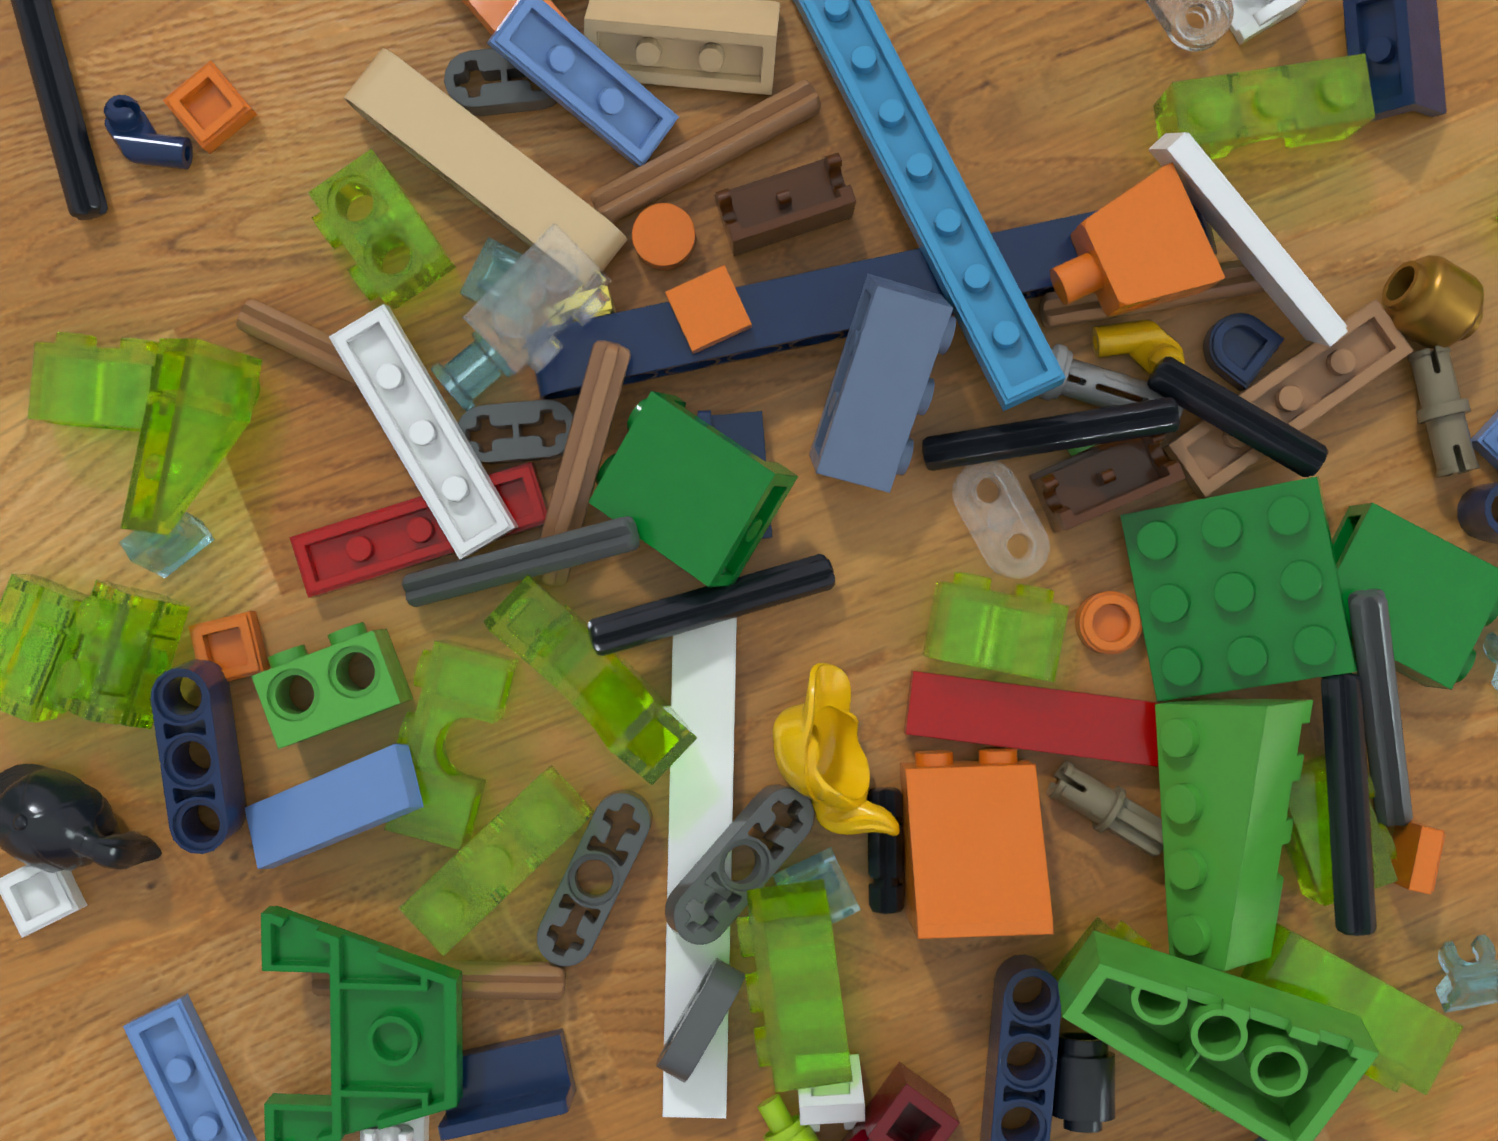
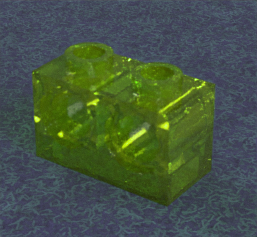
(389, 225)

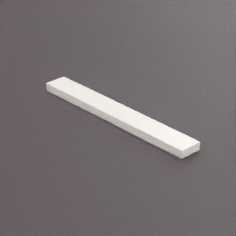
(697, 817)

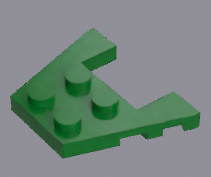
(390, 1031)

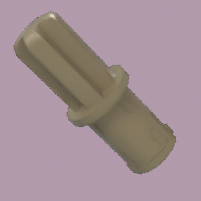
(1107, 808)

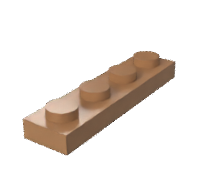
(1296, 394)

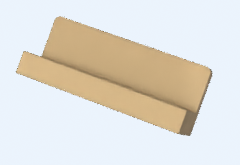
(689, 41)

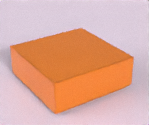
(209, 107)
(708, 309)
(232, 644)
(1418, 856)

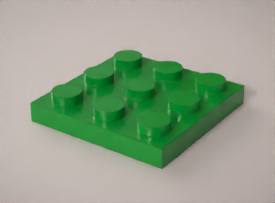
(1239, 590)

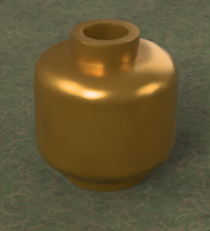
(1433, 301)

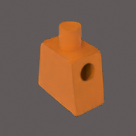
(1140, 250)

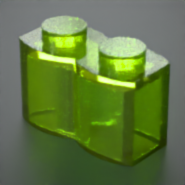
(89, 384)
(996, 629)

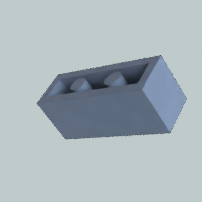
(882, 383)

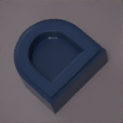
(1239, 348)

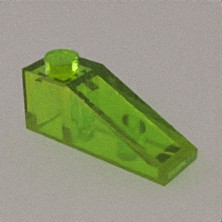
(192, 418)

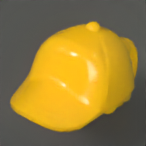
(823, 759)

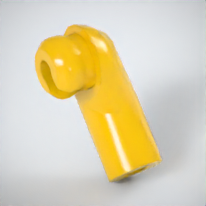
(1139, 339)

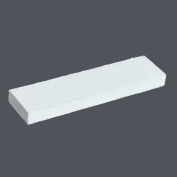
(1250, 239)
(423, 431)

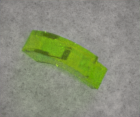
(604, 689)

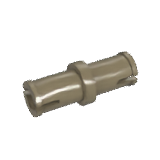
(1443, 411)

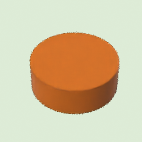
(663, 236)
(1108, 622)

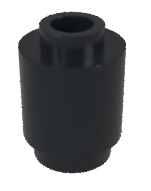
(1084, 1082)

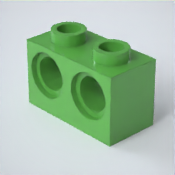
(336, 696)

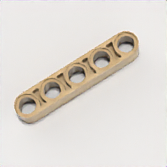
(476, 158)

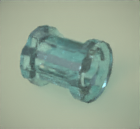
(471, 371)

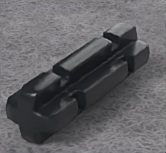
(886, 856)

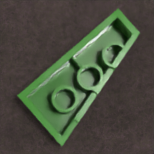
(1225, 822)
(1226, 1040)

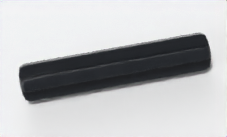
(1237, 417)

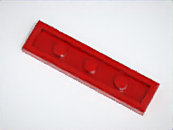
(401, 536)
(1032, 718)

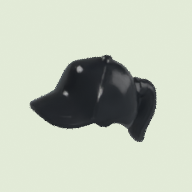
(63, 823)

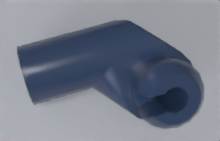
(139, 139)

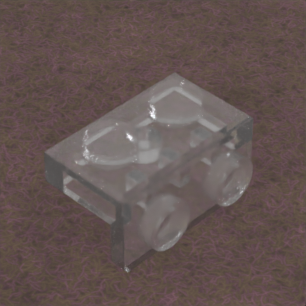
(539, 300)

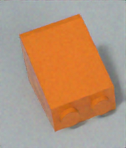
(974, 846)

